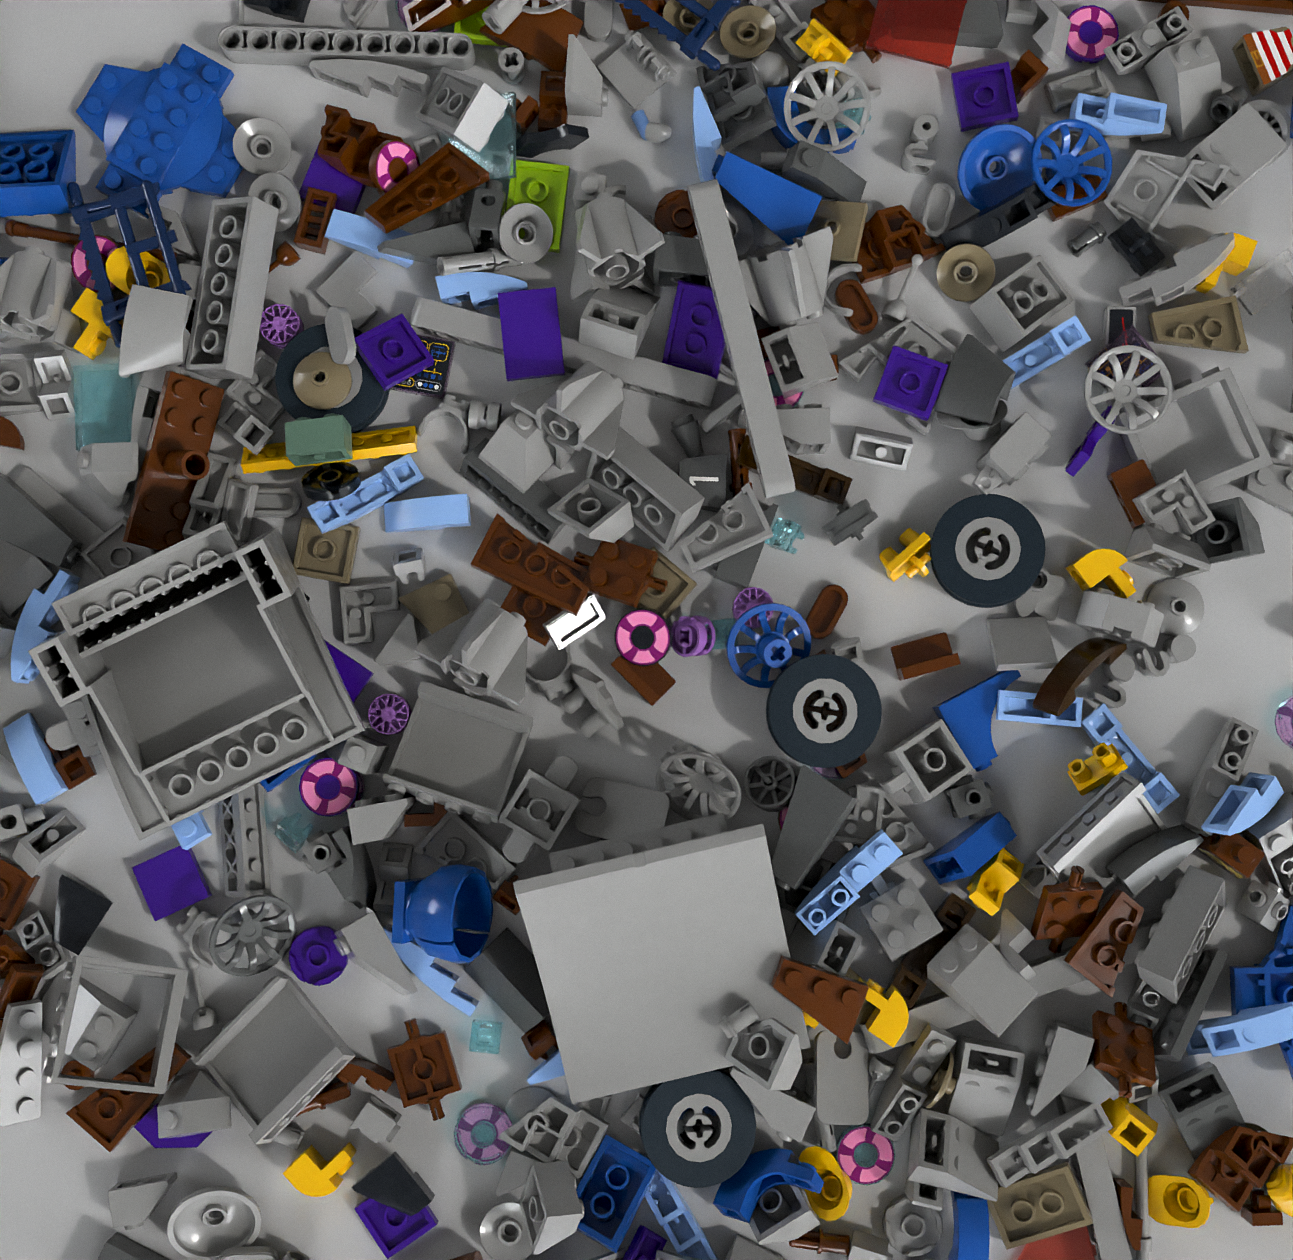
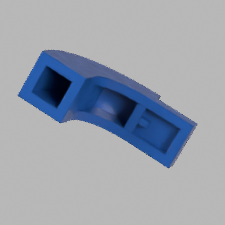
(783, 135)
(761, 1172)
(971, 1228)

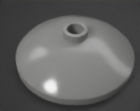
(212, 1222)

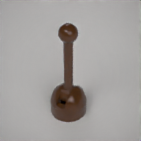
(285, 256)

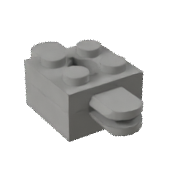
(73, 731)
(540, 809)

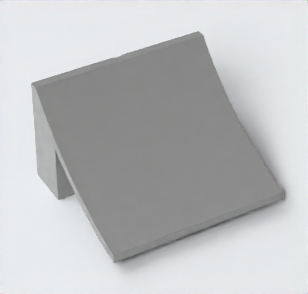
(198, 673)
(651, 948)

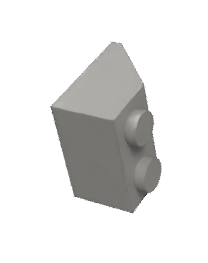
(550, 1205)

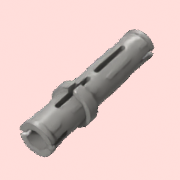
(491, 259)

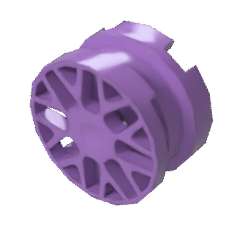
(280, 325)
(746, 600)
(691, 636)
(389, 714)

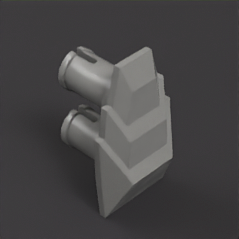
(592, 689)

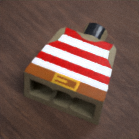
(1265, 58)

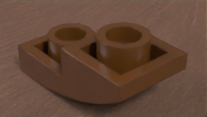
(376, 1075)

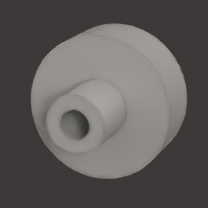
(1283, 443)

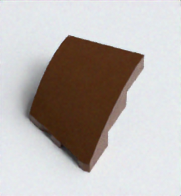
(539, 35)
(349, 143)
(890, 243)
(1239, 1162)

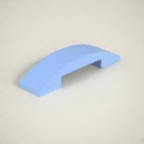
(1047, 350)
(371, 494)
(1105, 728)

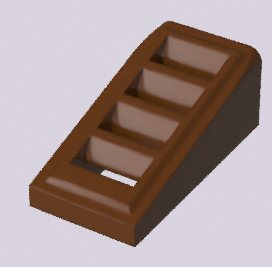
(305, 218)

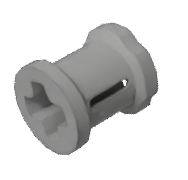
(513, 74)

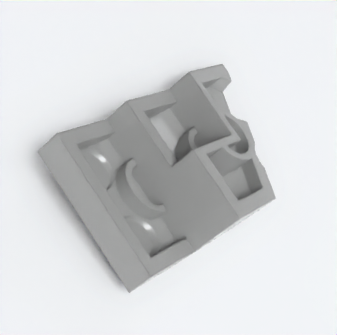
(154, 330)
(558, 1133)

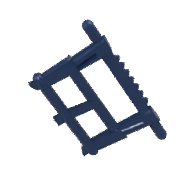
(690, 44)
(117, 204)

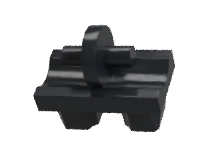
(1136, 247)

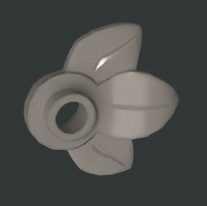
(1044, 597)

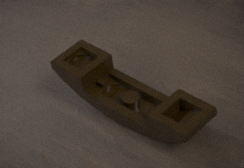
(808, 478)
(1059, 687)
(912, 971)

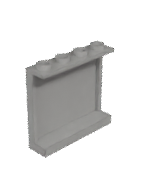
(459, 753)
(1102, 832)
(275, 1057)

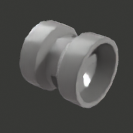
(484, 415)

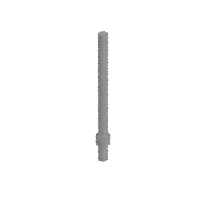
(1141, 1165)

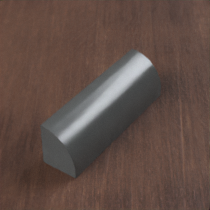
(527, 507)

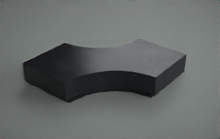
(562, 137)

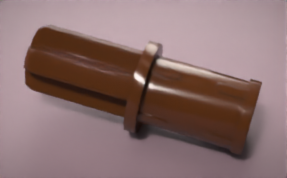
(328, 1095)
(823, 1242)

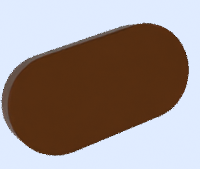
(853, 296)
(826, 611)

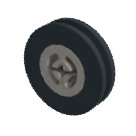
(366, 395)
(1002, 520)
(829, 676)
(697, 1162)

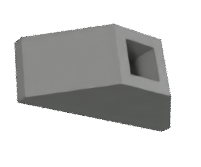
(1144, 44)

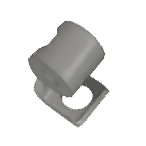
(920, 138)
(1174, 650)
(1118, 672)

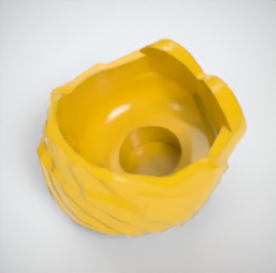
(1281, 1188)

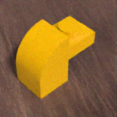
(1234, 264)
(94, 337)
(1102, 565)
(994, 880)
(890, 1014)
(315, 1175)

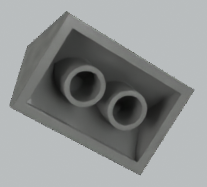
(511, 979)

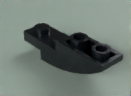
(999, 219)

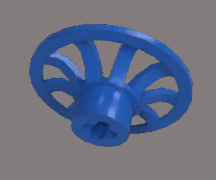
(1068, 165)
(771, 647)

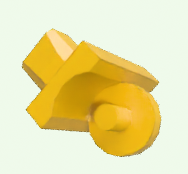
(823, 45)
(910, 560)
(1096, 769)

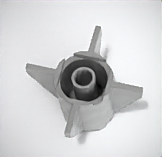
(612, 246)
(789, 279)
(37, 299)
(577, 411)
(483, 652)

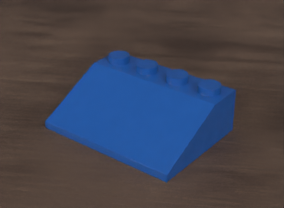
(36, 172)

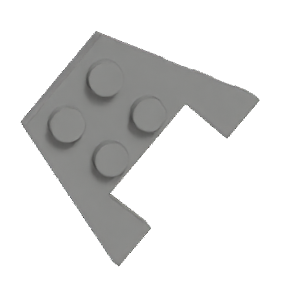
(1151, 185)
(910, 335)

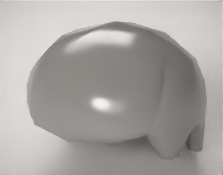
(772, 69)

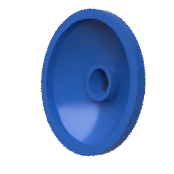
(1011, 150)

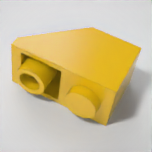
(1130, 1124)

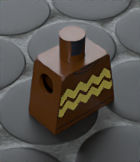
(1232, 854)

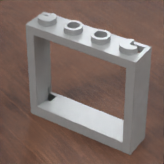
(1242, 414)
(166, 1035)

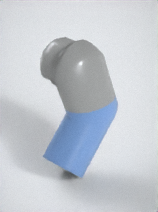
(648, 130)

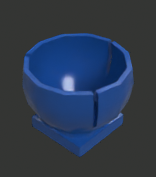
(438, 906)

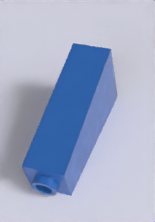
(771, 198)

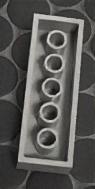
(232, 288)

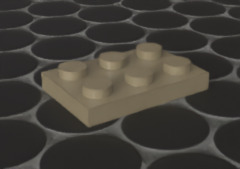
(1039, 1206)

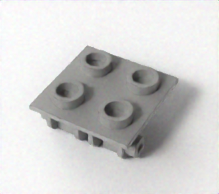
(636, 69)

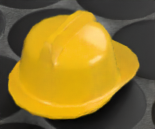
(121, 273)
(837, 1186)
(1178, 1201)

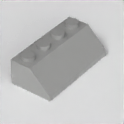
(658, 497)
(1182, 932)

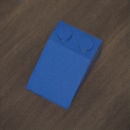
(613, 1192)

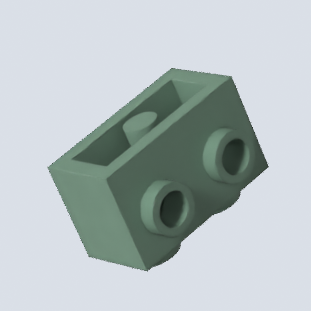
(318, 440)

